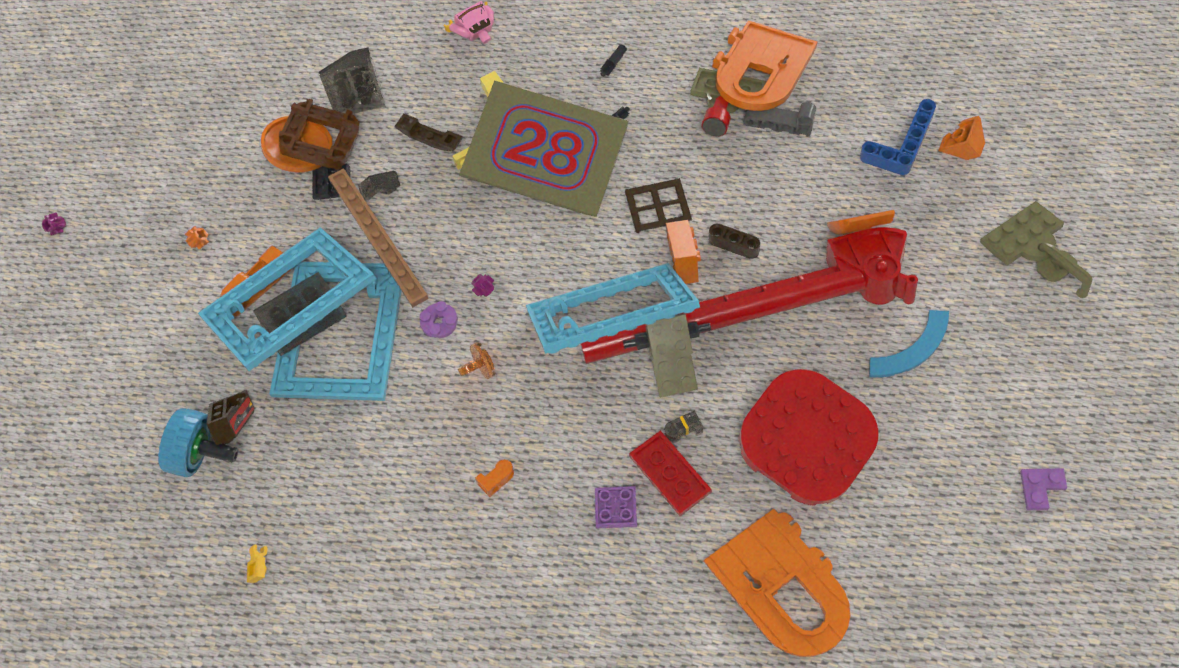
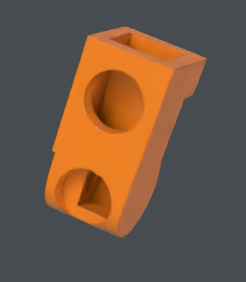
(496, 478)

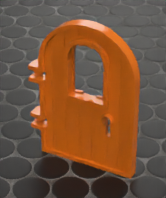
(765, 51)

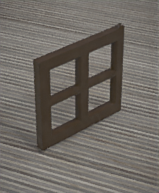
(658, 205)

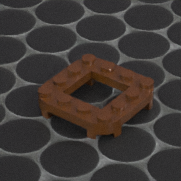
(295, 124)

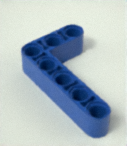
(901, 160)

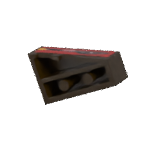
(229, 416)

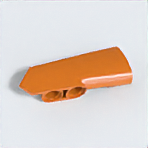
(268, 256)

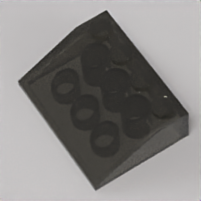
(353, 83)
(290, 303)

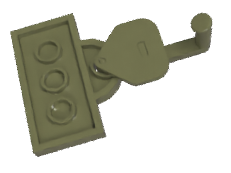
(1031, 237)

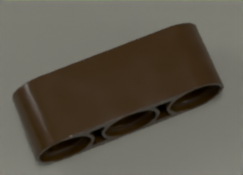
(742, 239)

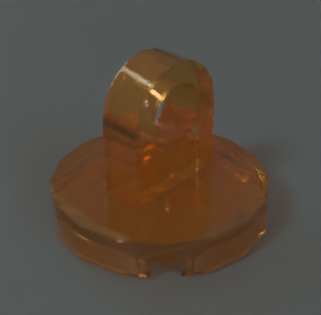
(480, 360)

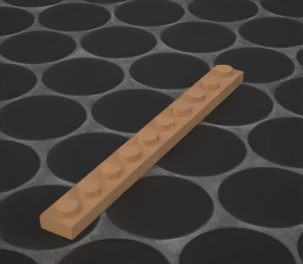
(378, 238)

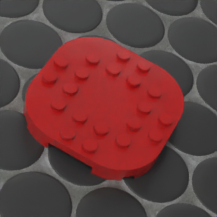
(808, 436)

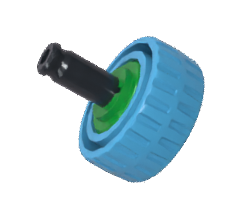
(187, 442)

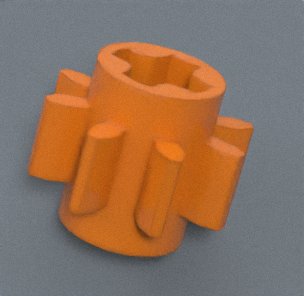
(196, 237)

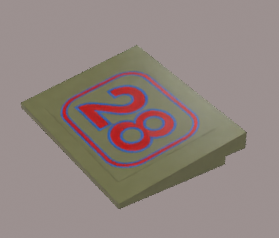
(544, 148)

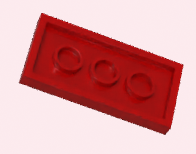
(670, 473)

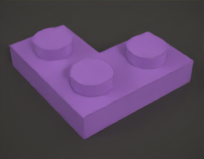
(1036, 484)

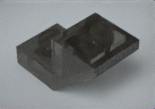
(382, 182)

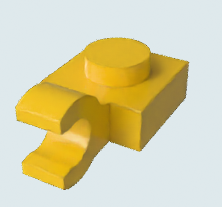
(256, 566)

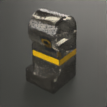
(683, 426)

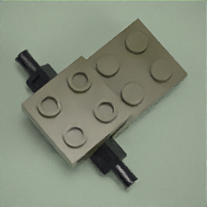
(670, 352)

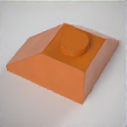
(966, 141)

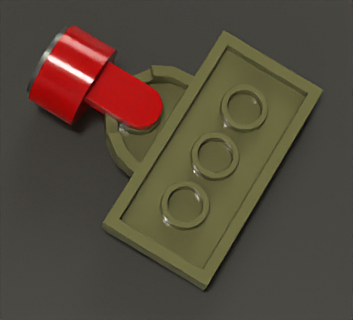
(718, 115)

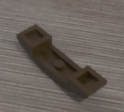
(412, 128)

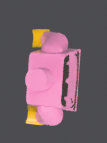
(473, 22)

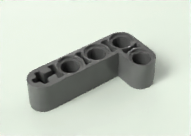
(783, 119)

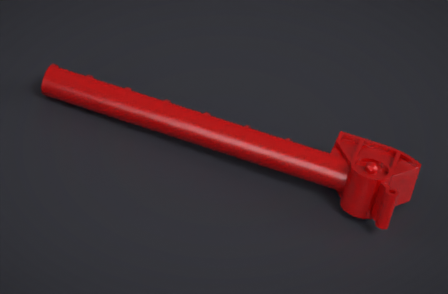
(857, 262)

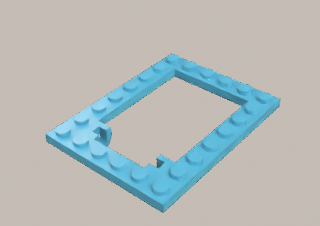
(556, 338)
(254, 351)
(374, 388)

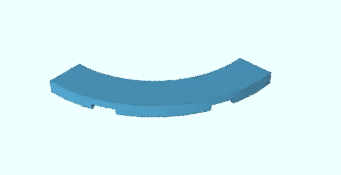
(915, 354)

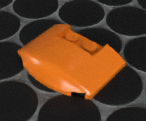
(860, 223)

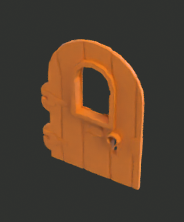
(772, 558)

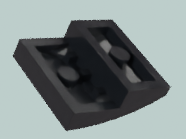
(322, 186)

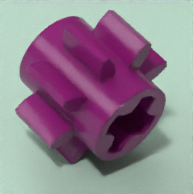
(53, 224)
(483, 285)

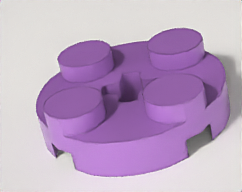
(434, 311)

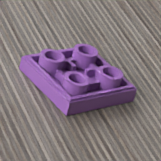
(615, 507)

